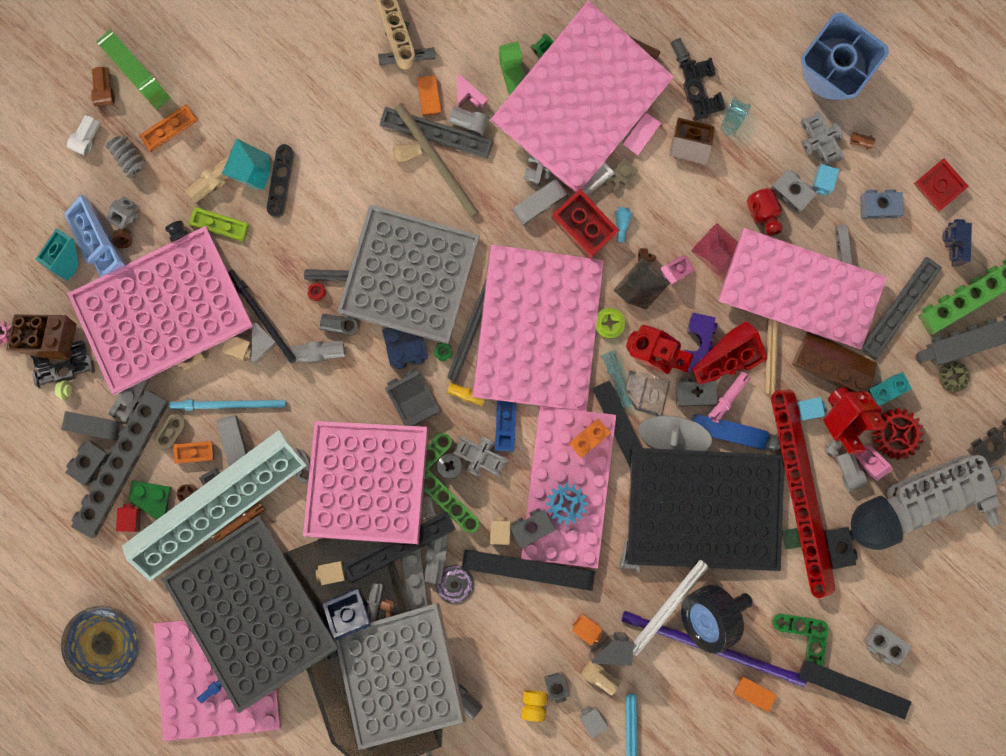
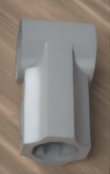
(473, 122)
(852, 476)

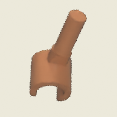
(387, 606)

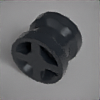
(176, 230)

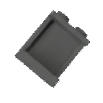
(412, 398)

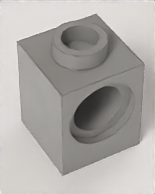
(592, 721)

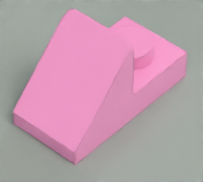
(466, 90)
(677, 269)
(873, 463)

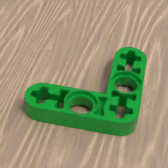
(812, 636)

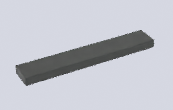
(440, 134)
(901, 307)

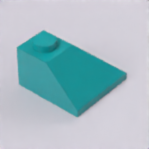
(248, 165)
(59, 255)

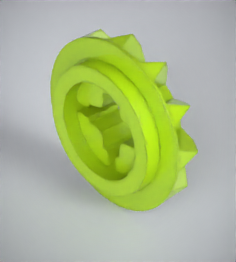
(617, 328)

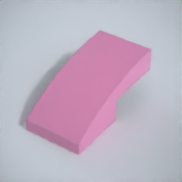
(642, 133)

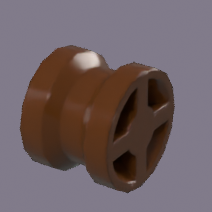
(183, 492)

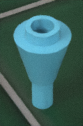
(623, 219)

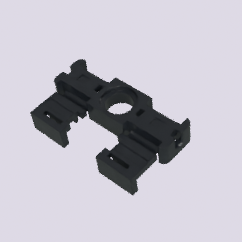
(691, 75)
(79, 361)

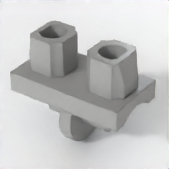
(535, 175)

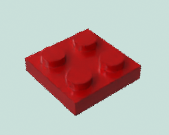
(941, 184)

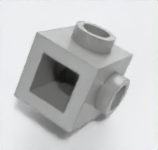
(123, 212)

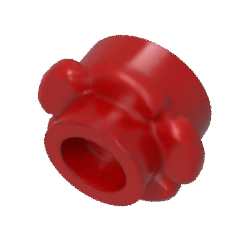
(311, 291)

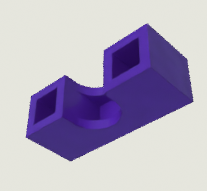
(702, 327)

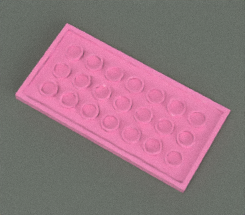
(802, 288)
(557, 464)

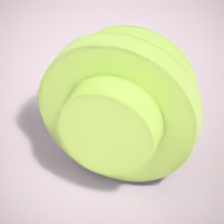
(63, 389)

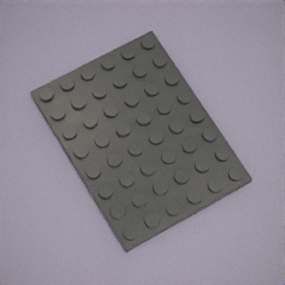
(250, 614)

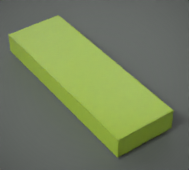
(219, 224)

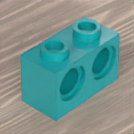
(890, 388)

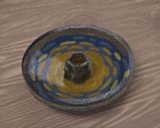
(100, 645)

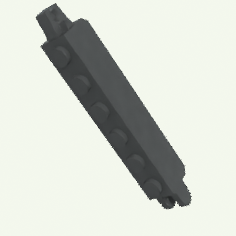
(964, 344)

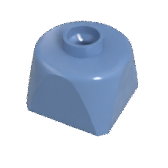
(854, 48)

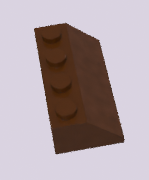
(835, 363)

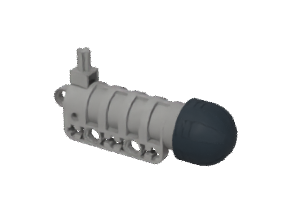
(884, 521)

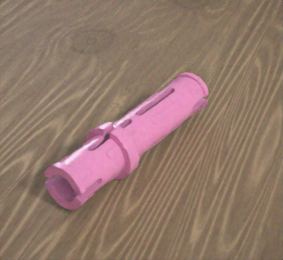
(725, 402)

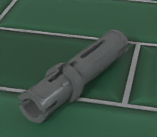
(420, 54)

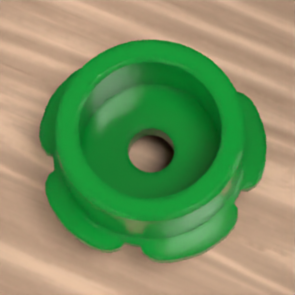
(438, 351)

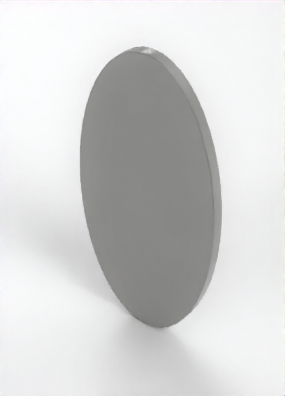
(674, 433)

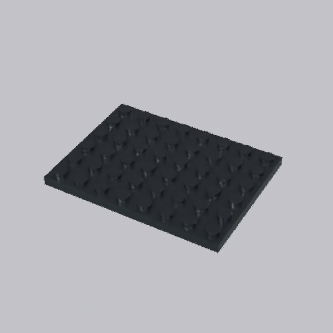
(705, 509)

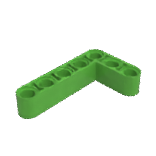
(511, 65)
(133, 69)
(439, 486)

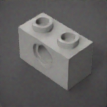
(794, 201)

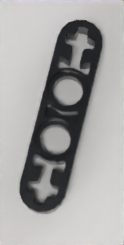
(282, 181)

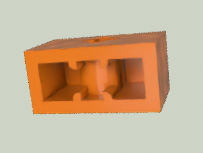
(589, 438)
(587, 629)

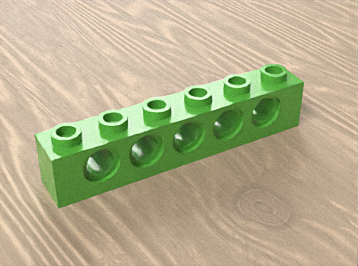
(935, 323)

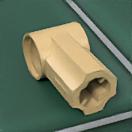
(598, 675)

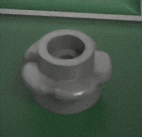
(773, 442)

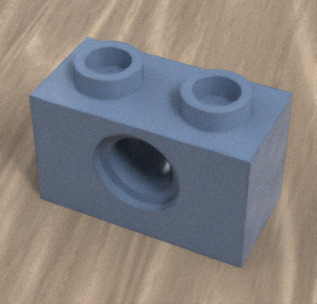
(871, 210)

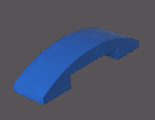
(505, 426)
(734, 432)

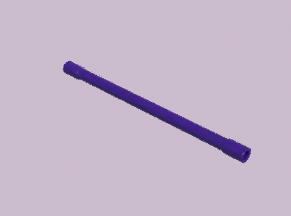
(790, 676)

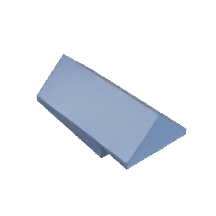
(93, 237)

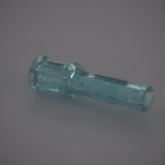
(614, 369)

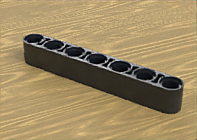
(528, 570)

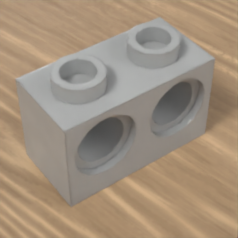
(889, 640)

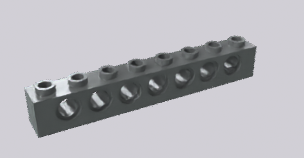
(130, 458)

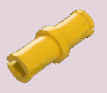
(464, 393)

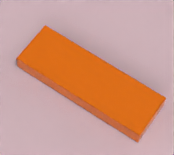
(168, 128)

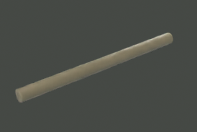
(436, 160)

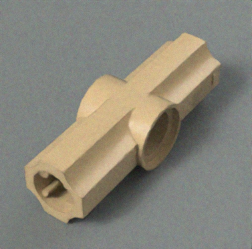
(210, 181)

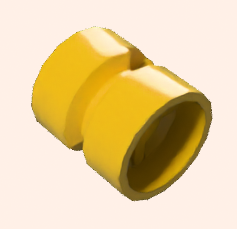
(534, 705)

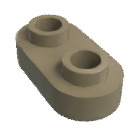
(168, 430)

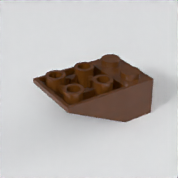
(42, 335)

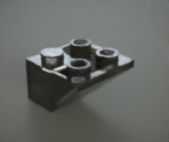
(641, 285)

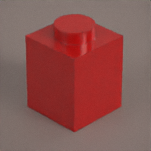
(128, 518)

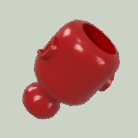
(766, 210)

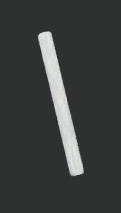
(669, 606)

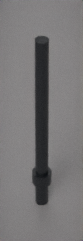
(241, 287)

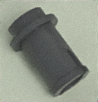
(680, 51)

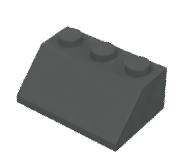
(613, 650)

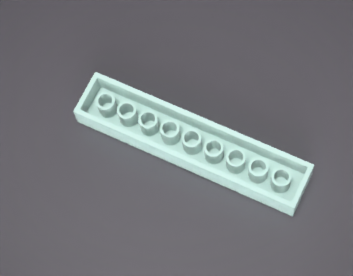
(213, 506)

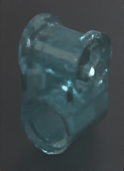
(736, 113)

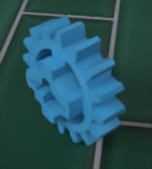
(562, 491)

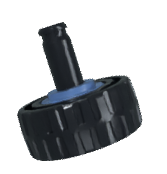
(714, 617)

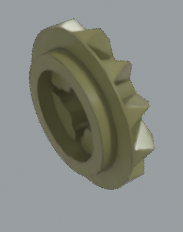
(947, 371)

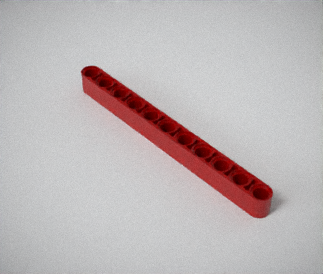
(800, 502)

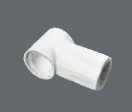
(82, 140)

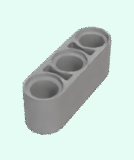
(540, 202)
(232, 438)

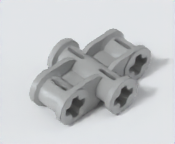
(819, 133)
(487, 459)

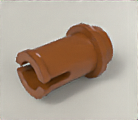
(862, 140)

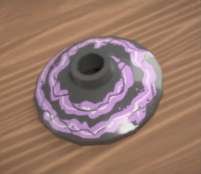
(464, 588)

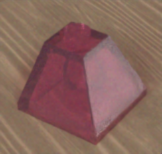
(716, 249)

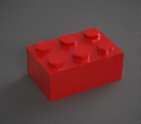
(585, 224)

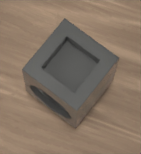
(555, 678)

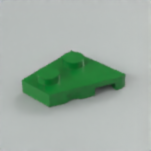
(150, 497)

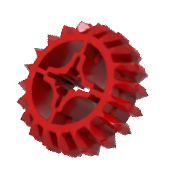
(902, 439)

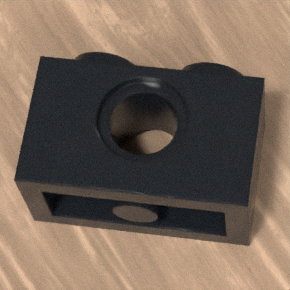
(849, 555)

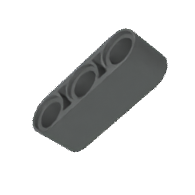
(90, 425)

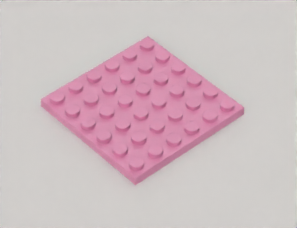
(366, 482)
(185, 676)

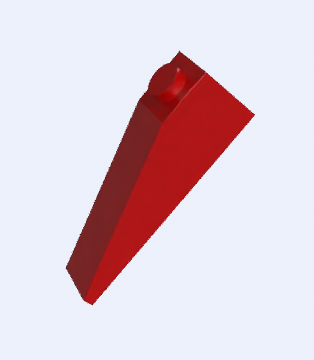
(735, 351)

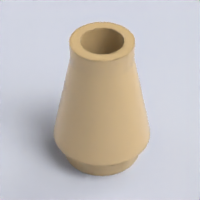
(404, 152)

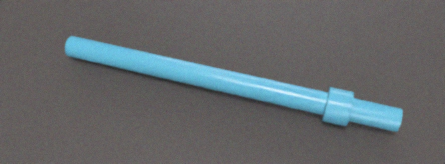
(190, 404)

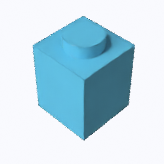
(825, 179)
(811, 408)

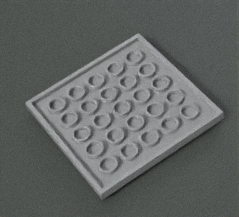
(408, 274)
(400, 677)

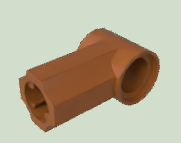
(102, 92)

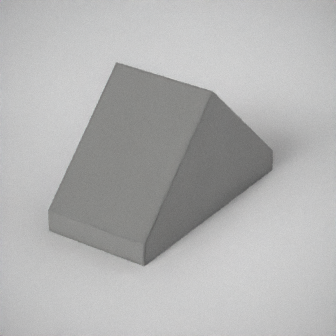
(261, 343)

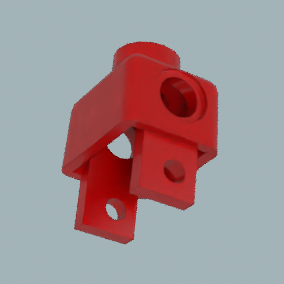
(650, 343)
(851, 416)

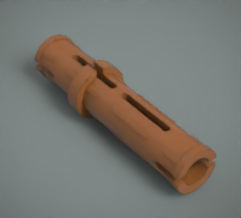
(239, 521)

